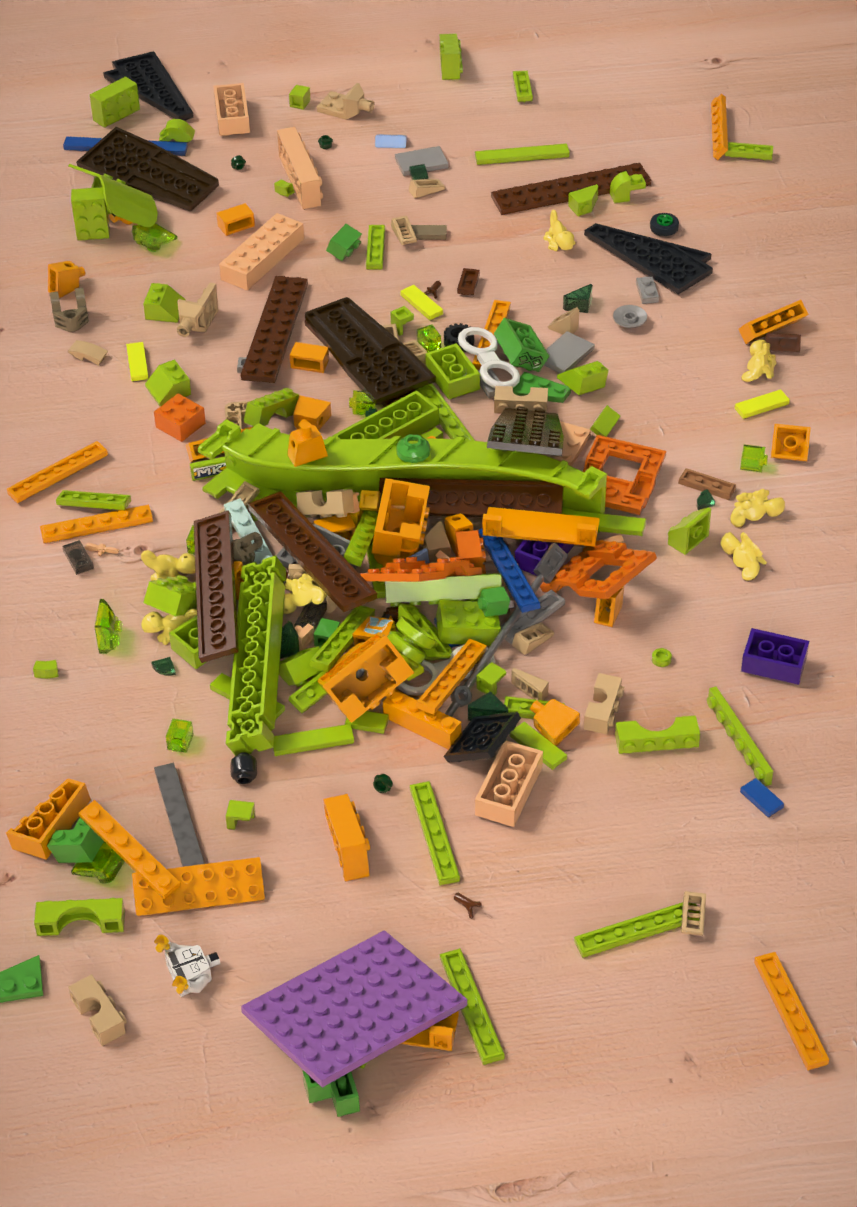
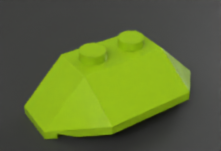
(440, 650)

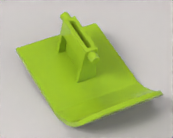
(124, 200)

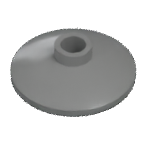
(630, 316)

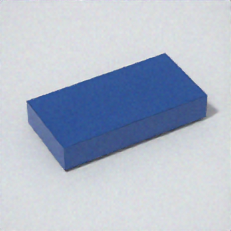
(762, 797)

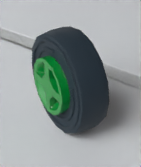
(664, 224)

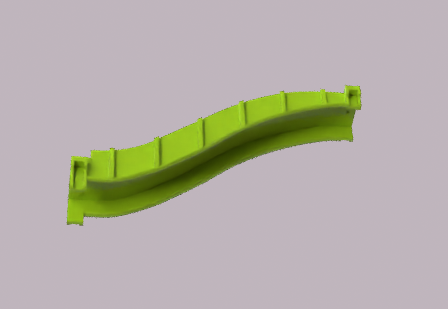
(263, 461)

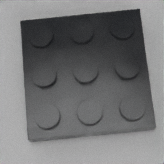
(482, 737)

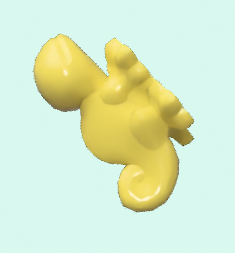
(558, 234)
(760, 362)
(754, 506)
(745, 554)
(168, 565)
(302, 593)
(154, 622)

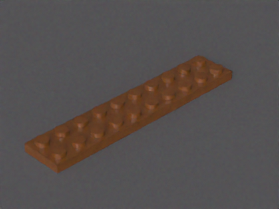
(557, 190)
(274, 329)
(474, 497)
(312, 551)
(215, 587)

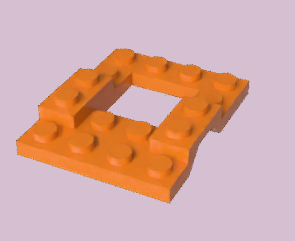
(621, 493)
(417, 570)
(578, 571)

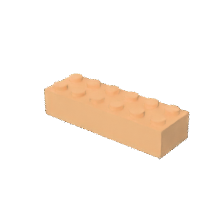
(299, 167)
(261, 251)

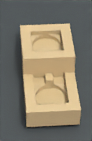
(87, 350)

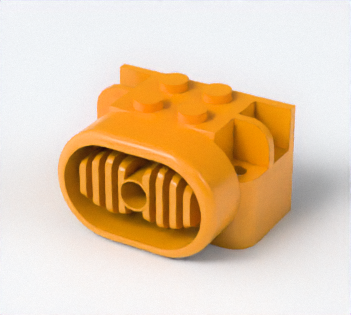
(400, 521)
(383, 672)

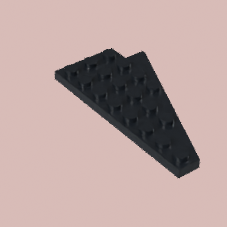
(152, 83)
(666, 262)

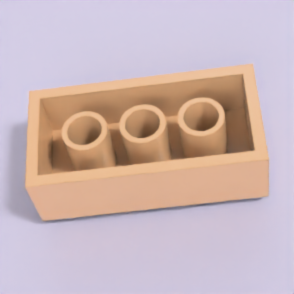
(231, 109)
(509, 783)

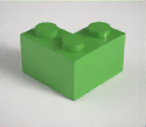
(76, 844)
(342, 1092)

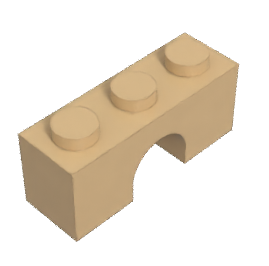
(507, 399)
(338, 502)
(601, 715)
(91, 995)

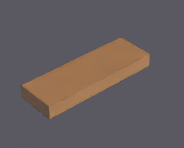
(703, 482)

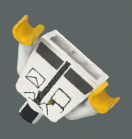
(187, 965)

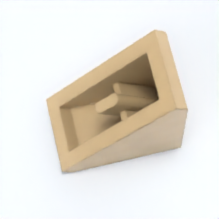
(566, 322)

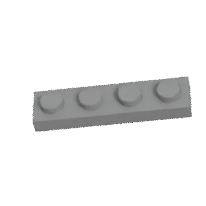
(549, 604)

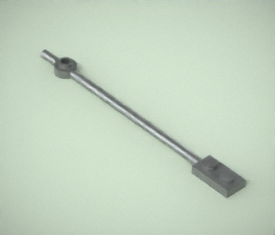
(545, 573)

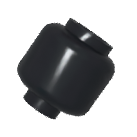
(243, 768)

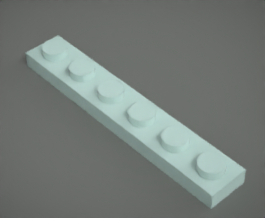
(245, 525)

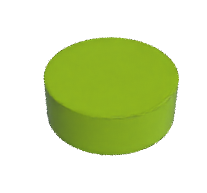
(661, 657)

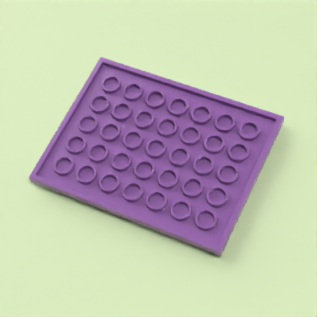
(353, 1007)

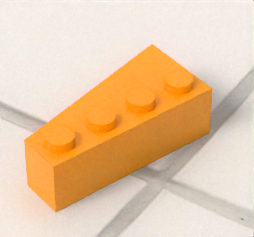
(55, 814)
(347, 836)

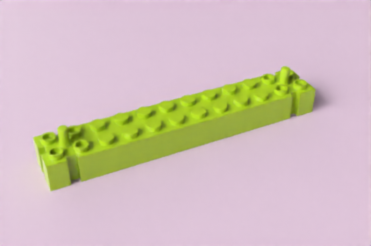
(257, 662)

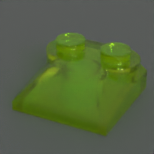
(152, 236)
(107, 628)
(103, 867)

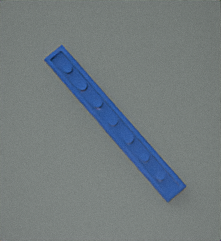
(87, 143)
(510, 572)

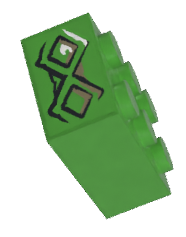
(521, 345)

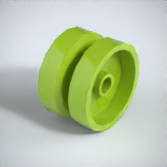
(411, 640)

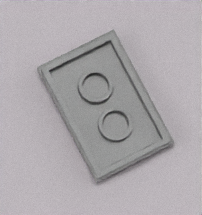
(431, 157)
(567, 352)

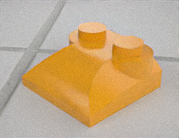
(790, 442)

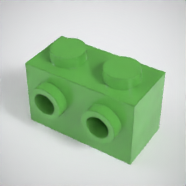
(344, 242)

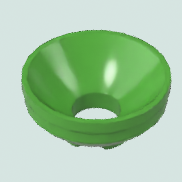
(413, 452)

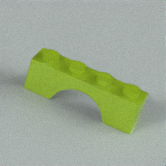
(262, 409)
(634, 738)
(55, 915)

